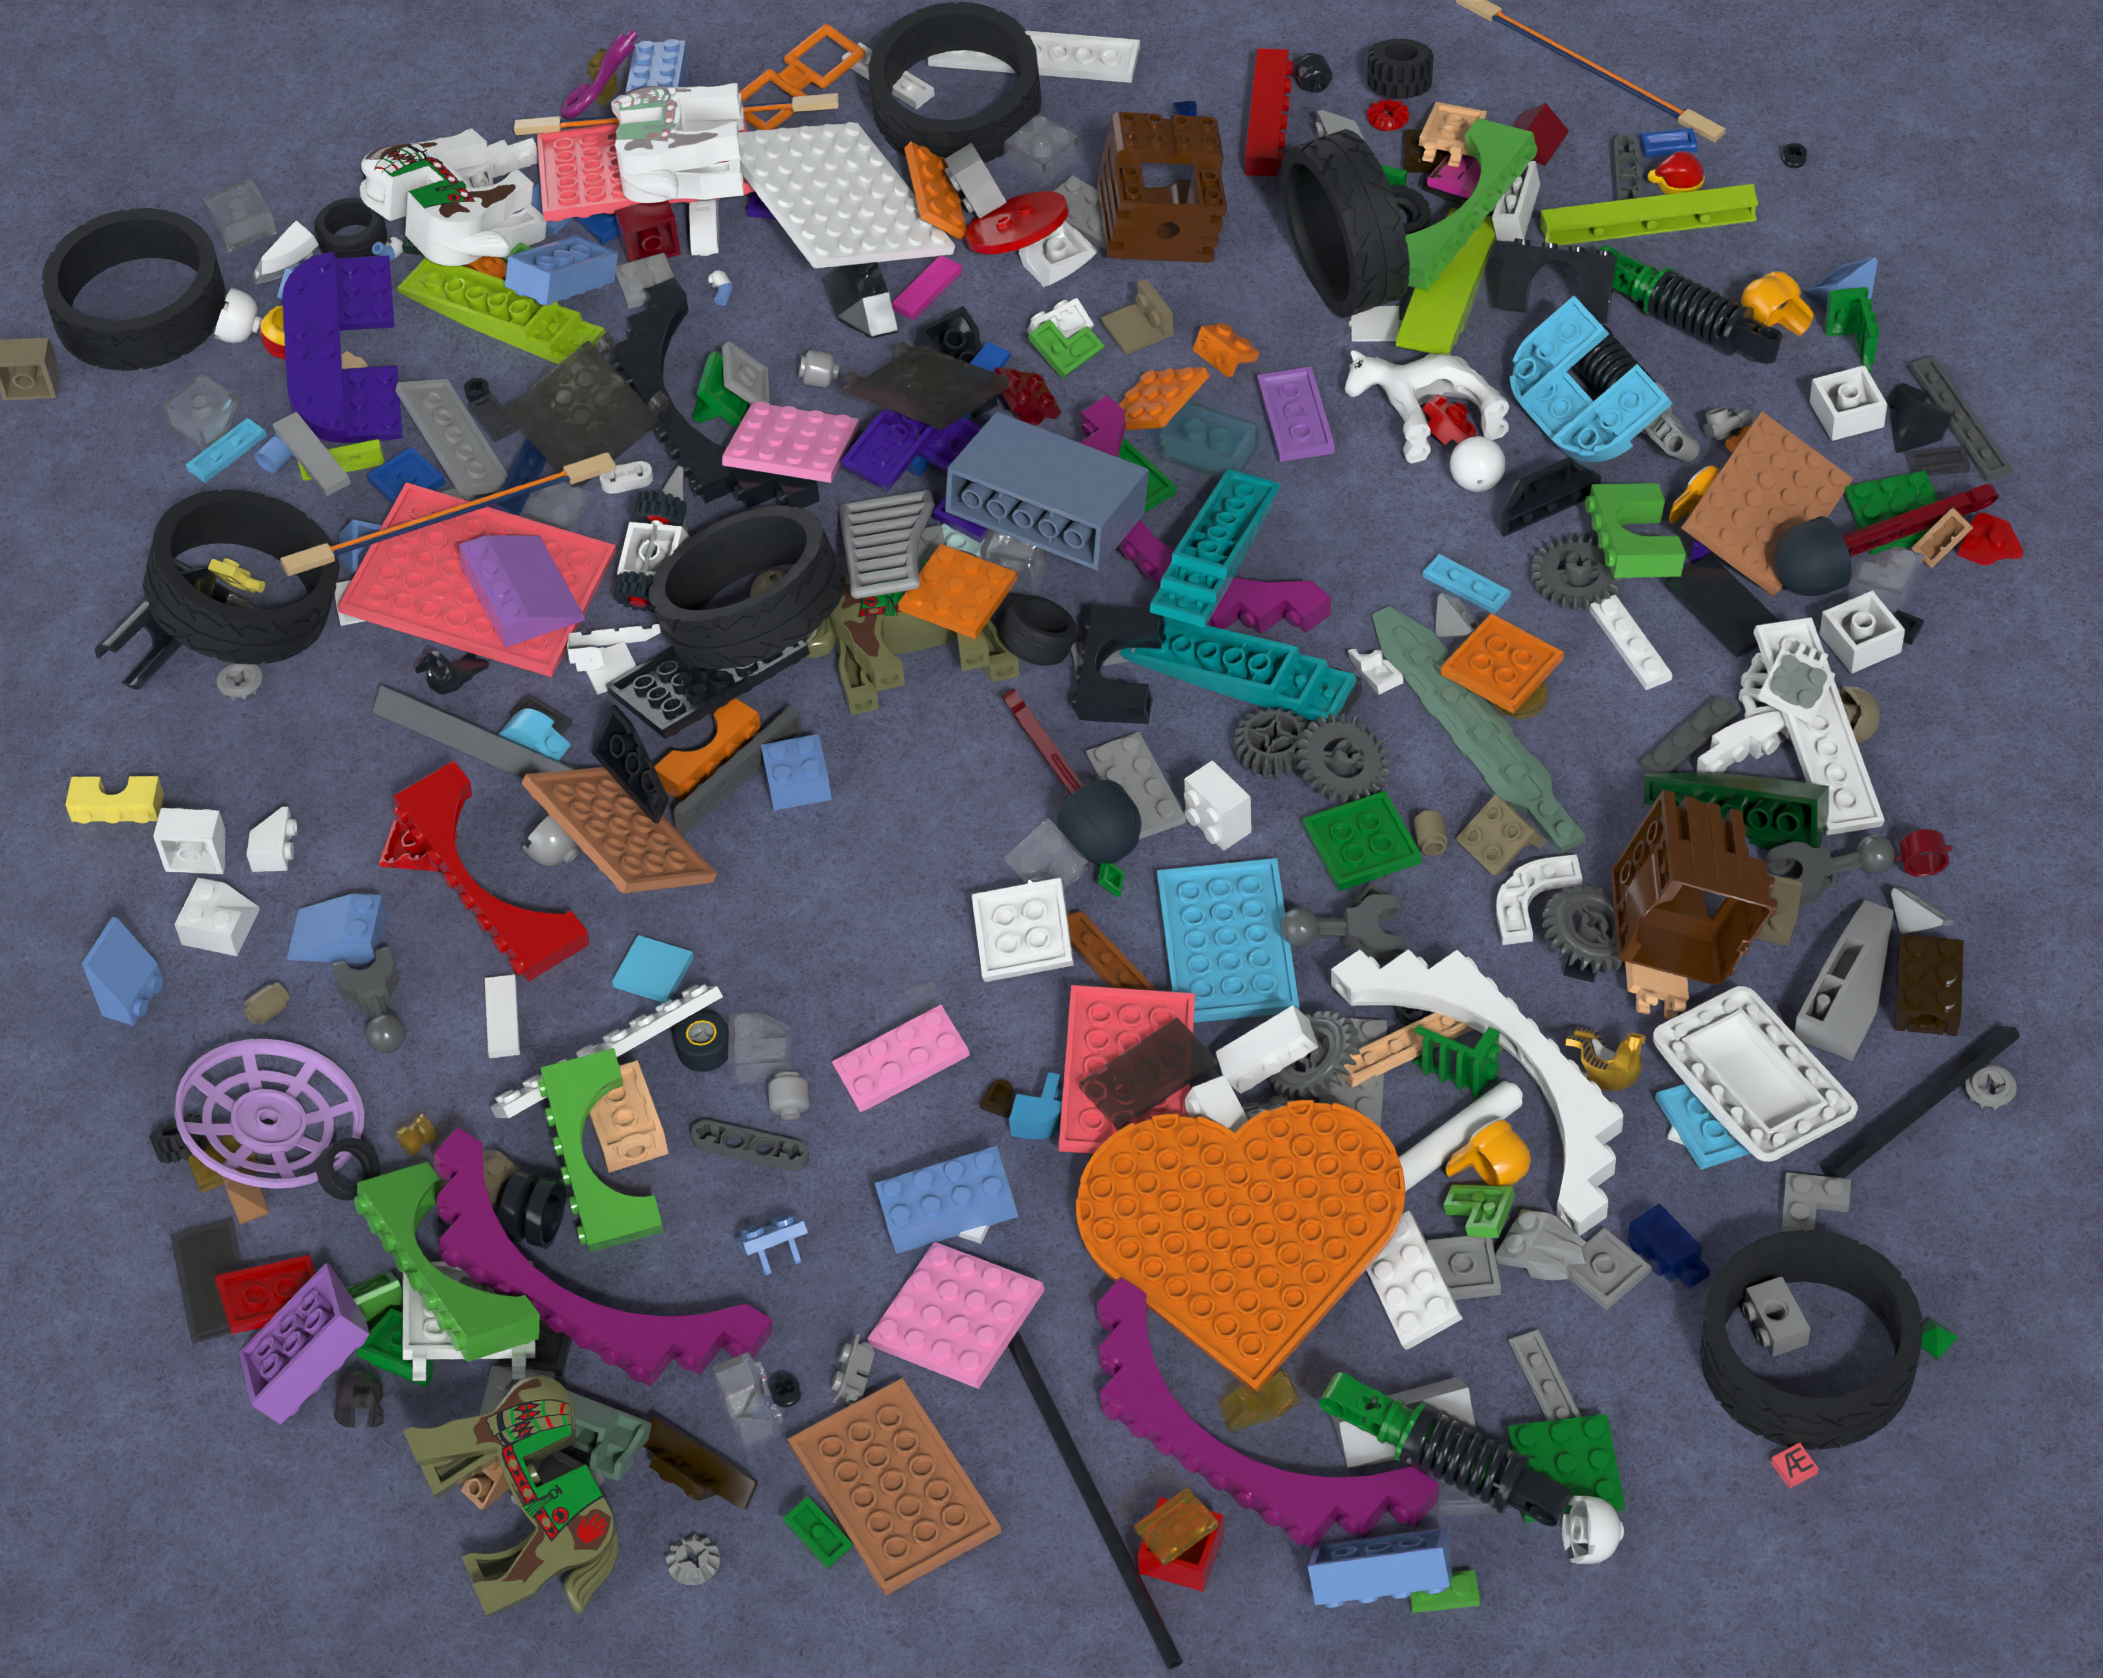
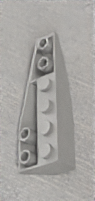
(1848, 986)

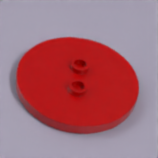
(1017, 223)

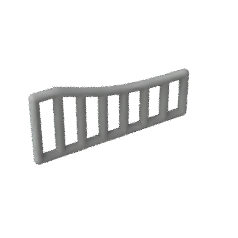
(915, 523)

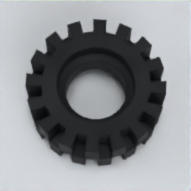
(169, 1143)

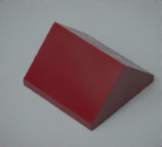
(1547, 131)

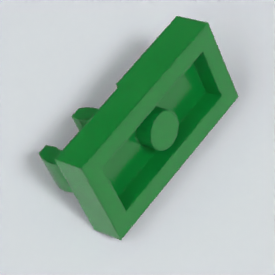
(817, 1533)

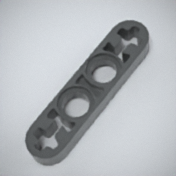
(1627, 174)
(752, 1140)

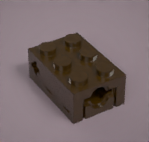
(1928, 985)

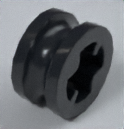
(1794, 149)
(473, 384)
(1407, 1019)
(788, 1399)

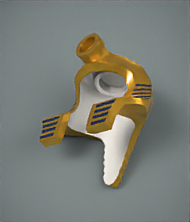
(1609, 1068)

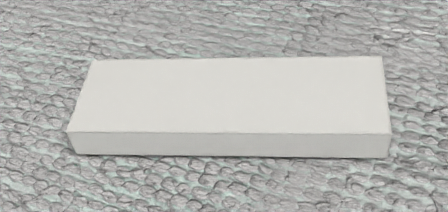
(502, 1016)

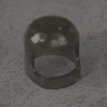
(359, 1391)

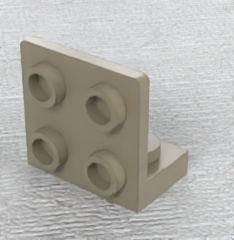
(1142, 322)
(1498, 835)
(1782, 924)

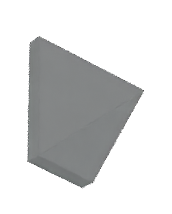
(1453, 618)
(1916, 914)

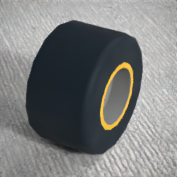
(702, 1041)

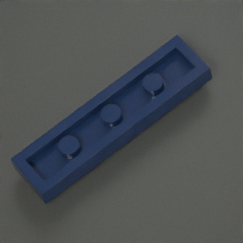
(525, 470)

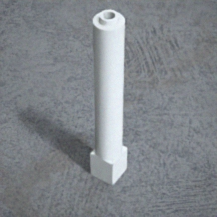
(1457, 1132)

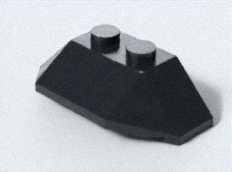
(862, 299)
(1546, 494)

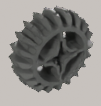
(1259, 731)

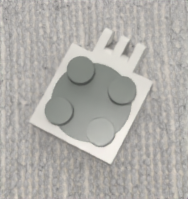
(1797, 683)

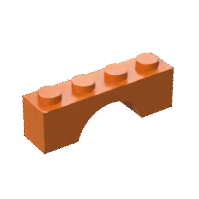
(684, 771)

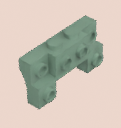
(608, 1435)

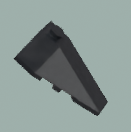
(956, 337)
(628, 762)

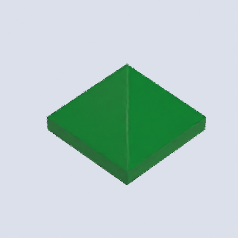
(1111, 878)
(1936, 1338)

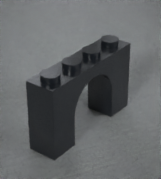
(1524, 261)
(1107, 632)

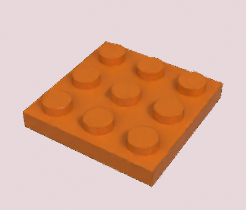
(1160, 396)
(958, 591)
(1502, 663)

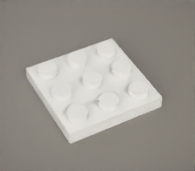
(1022, 929)

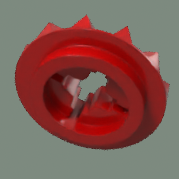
(1382, 120)

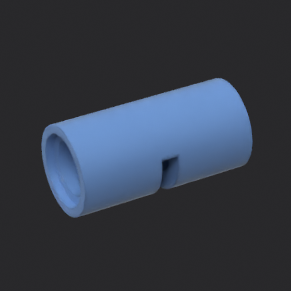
(273, 454)

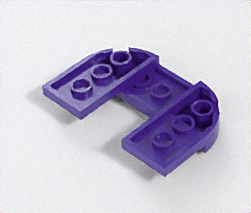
(893, 444)

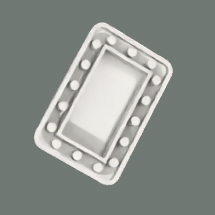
(1754, 1074)

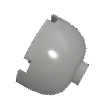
(550, 844)

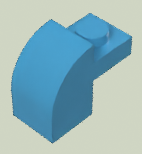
(1038, 1116)

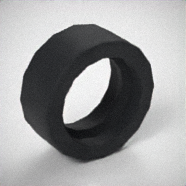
(325, 1168)

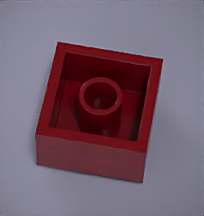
(648, 230)

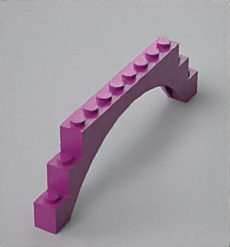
(1255, 602)
(631, 1341)
(1293, 1501)

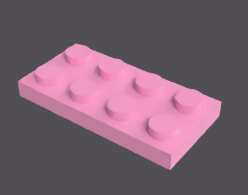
(900, 1058)

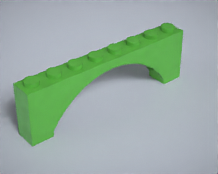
(1502, 157)
(473, 1319)

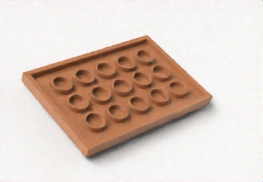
(1761, 494)
(617, 831)
(894, 1486)

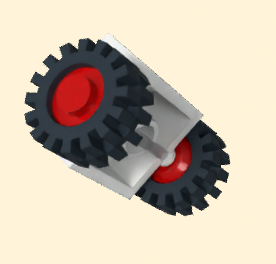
(648, 545)

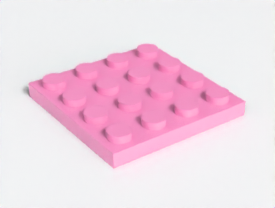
(791, 442)
(956, 1314)

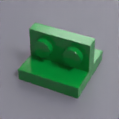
(715, 397)
(385, 1349)

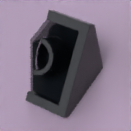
(1917, 423)

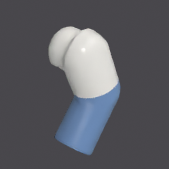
(392, 249)
(724, 287)

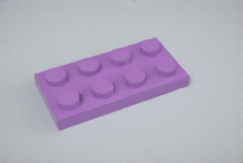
(1295, 414)

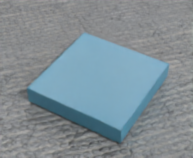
(652, 969)

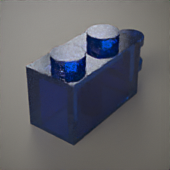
(1667, 1247)

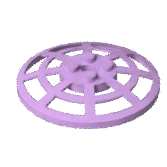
(266, 1104)

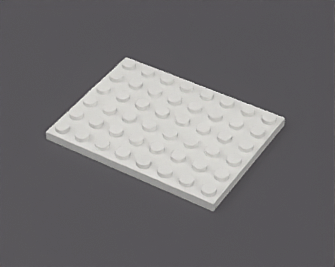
(837, 196)

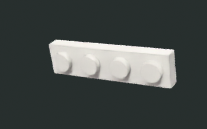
(908, 87)
(1630, 642)

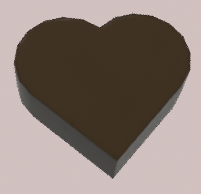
(999, 1098)

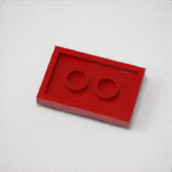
(258, 1293)

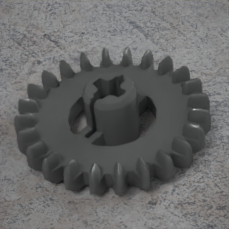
(1577, 573)
(1354, 750)
(1588, 938)
(1320, 1064)

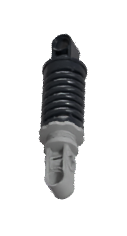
(1610, 362)

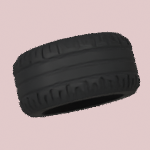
(348, 213)
(1037, 630)

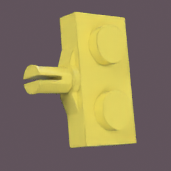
(235, 576)

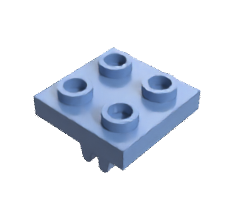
(783, 1229)

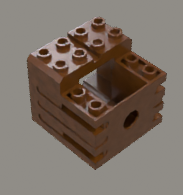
(1166, 221)
(1663, 886)

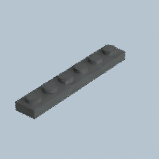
(734, 772)

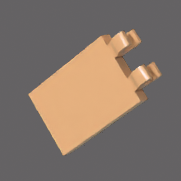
(1447, 131)
(1653, 985)

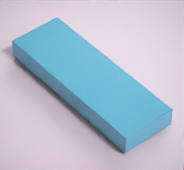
(226, 450)
(1466, 583)

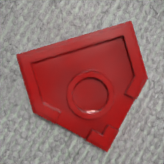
(1448, 420)
(1990, 541)

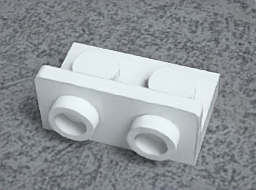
(1067, 317)

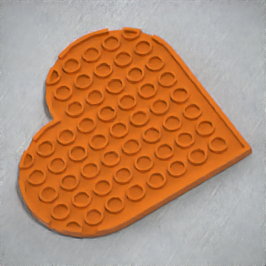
(1245, 1229)

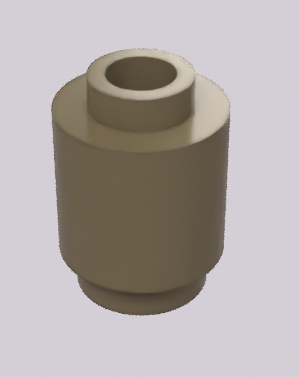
(1431, 832)
(266, 1003)

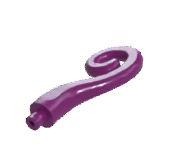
(585, 93)

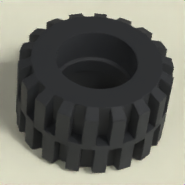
(1400, 68)

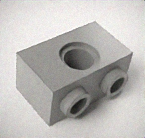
(1775, 1300)

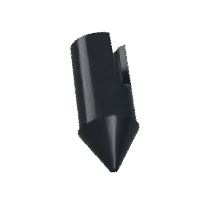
(162, 643)

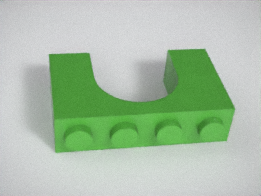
(1627, 552)

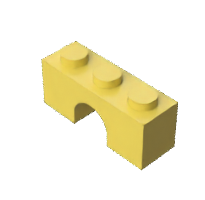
(137, 802)

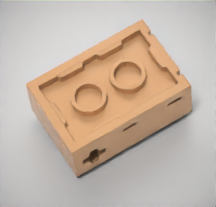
(628, 1122)

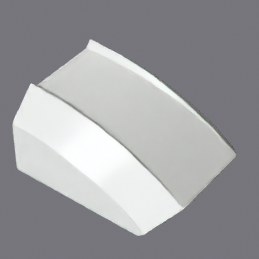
(289, 249)
(1057, 254)

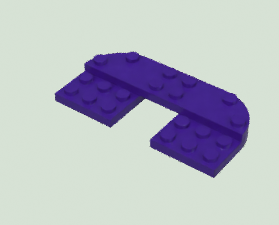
(318, 303)

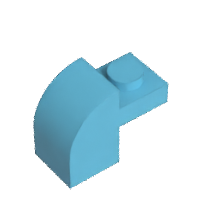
(536, 732)

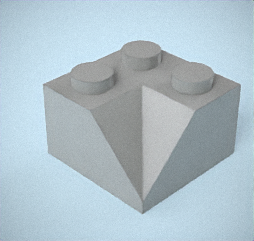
(971, 175)

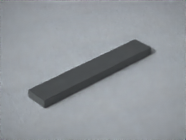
(1964, 423)

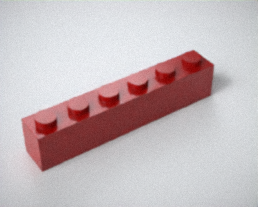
(1267, 112)

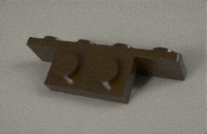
(695, 1467)

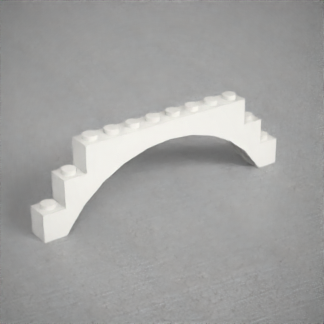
(1463, 993)

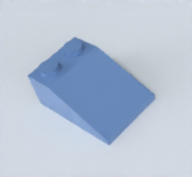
(339, 930)
(121, 974)

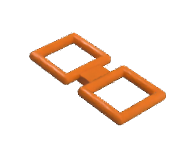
(799, 75)

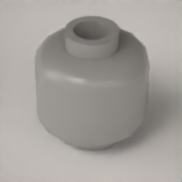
(817, 368)
(788, 1095)

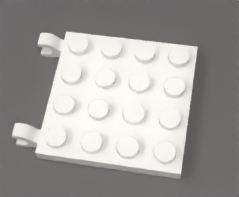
(426, 1341)

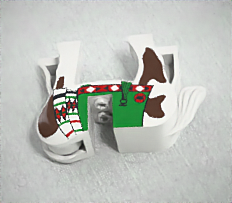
(674, 140)
(441, 212)

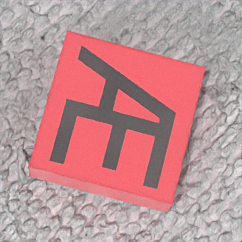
(1794, 1465)

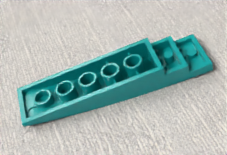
(1214, 548)
(1247, 669)

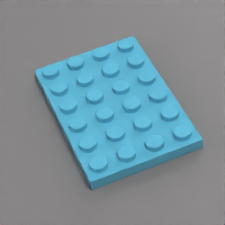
(1228, 939)

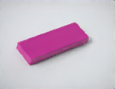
(926, 287)

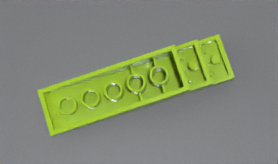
(497, 311)
(1441, 312)

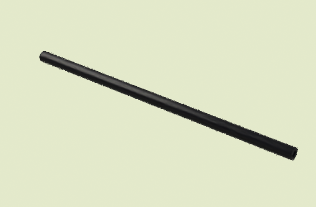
(1095, 1503)

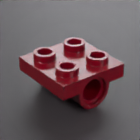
(1029, 396)

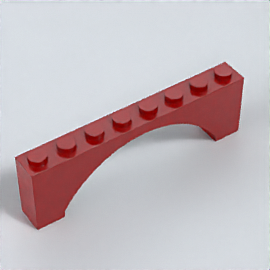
(527, 937)

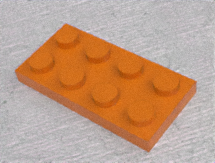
(934, 191)

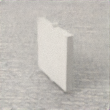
(1376, 324)
(616, 662)

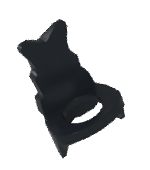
(451, 675)

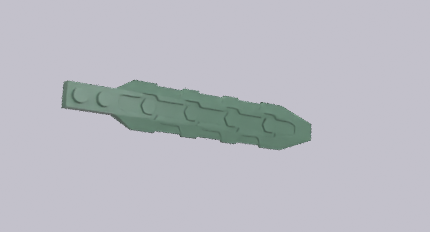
(1475, 727)

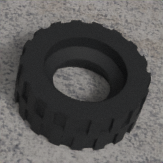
(1415, 205)

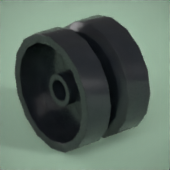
(532, 1208)

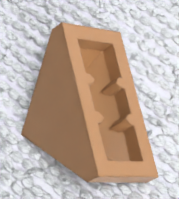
(1943, 537)
(245, 1199)

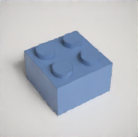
(796, 772)

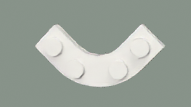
(1524, 886)

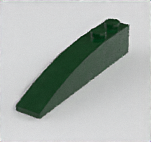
(1771, 807)

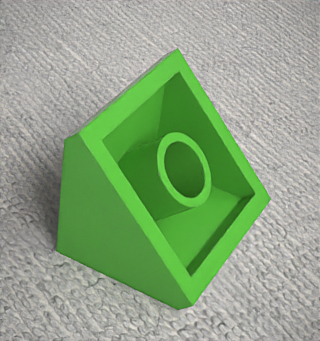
(377, 1296)

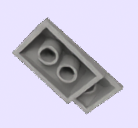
(1446, 1397)

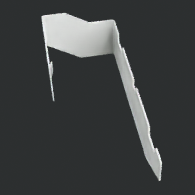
(582, 656)

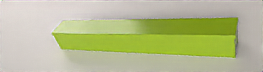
(1649, 215)

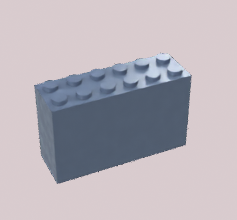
(1046, 490)

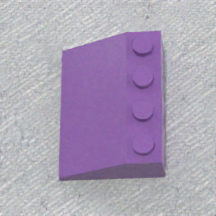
(518, 586)
(302, 1345)

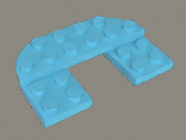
(1561, 408)

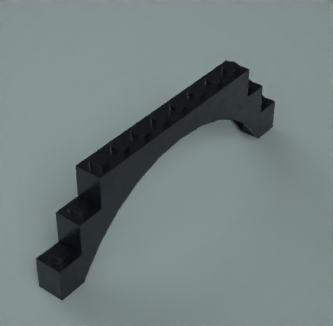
(641, 366)

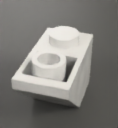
(271, 842)

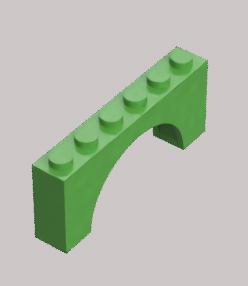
(605, 1214)

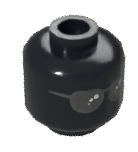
(1313, 72)

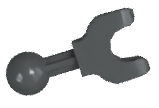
(1819, 870)
(1357, 927)
(372, 993)

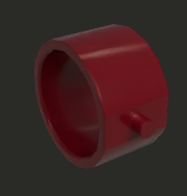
(1920, 842)

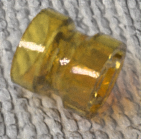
(416, 1135)

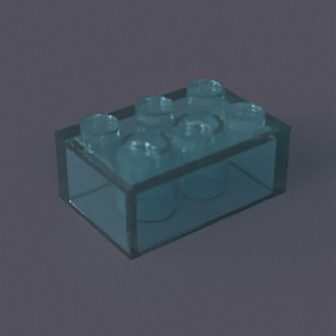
(1208, 440)

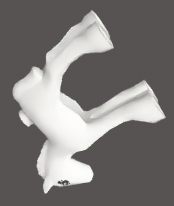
(1418, 383)

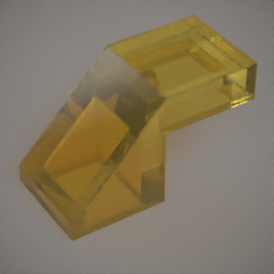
(611, 87)
(1250, 1407)

